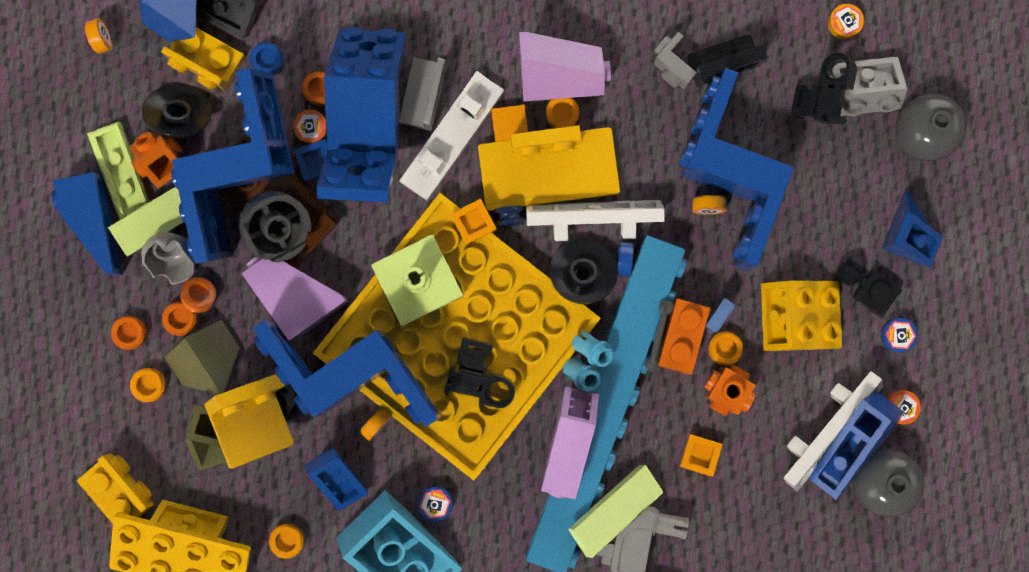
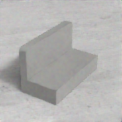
(423, 93)

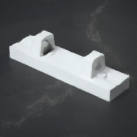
(451, 136)
(623, 212)
(811, 455)

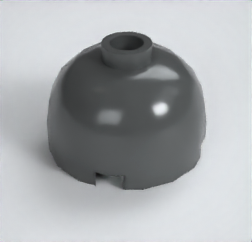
(930, 127)
(274, 226)
(889, 483)

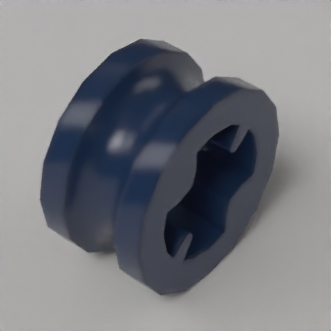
(508, 216)

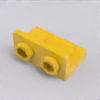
(207, 58)
(115, 489)

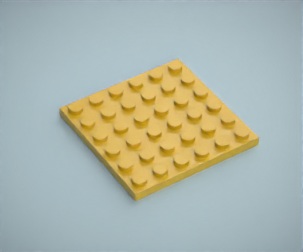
(501, 304)

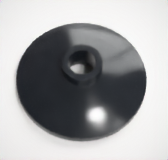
(176, 111)
(588, 258)

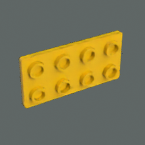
(549, 167)
(175, 541)

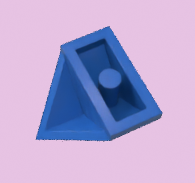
(170, 18)
(912, 234)

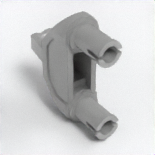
(631, 546)

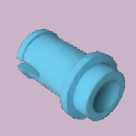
(597, 352)
(584, 376)

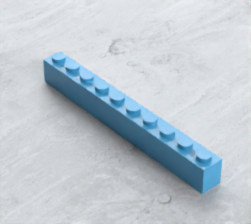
(630, 340)

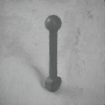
(665, 308)

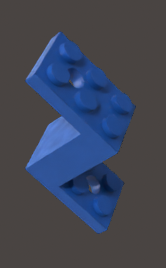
(362, 115)
(735, 171)
(203, 174)
(345, 374)

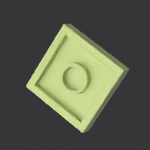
(417, 280)

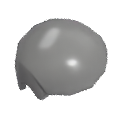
(168, 256)

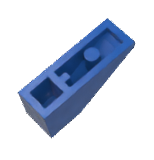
(86, 210)
(856, 443)

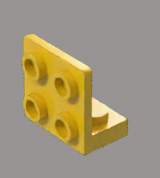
(801, 315)
(249, 421)

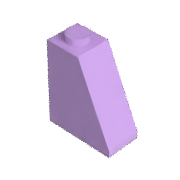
(560, 68)
(292, 296)
(570, 443)

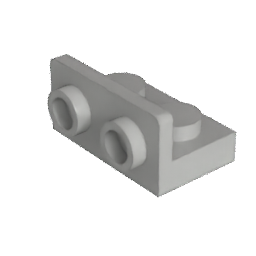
(877, 86)

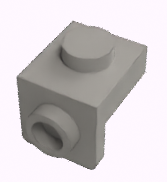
(674, 69)

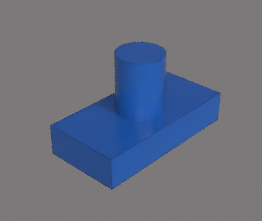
(336, 479)

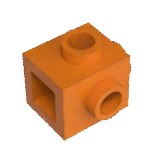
(154, 157)
(717, 390)

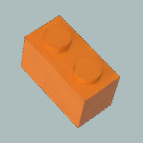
(682, 336)

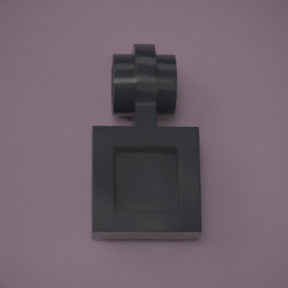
(875, 291)

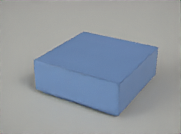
(719, 315)

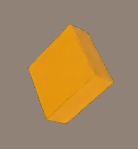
(508, 121)
(473, 222)
(700, 455)

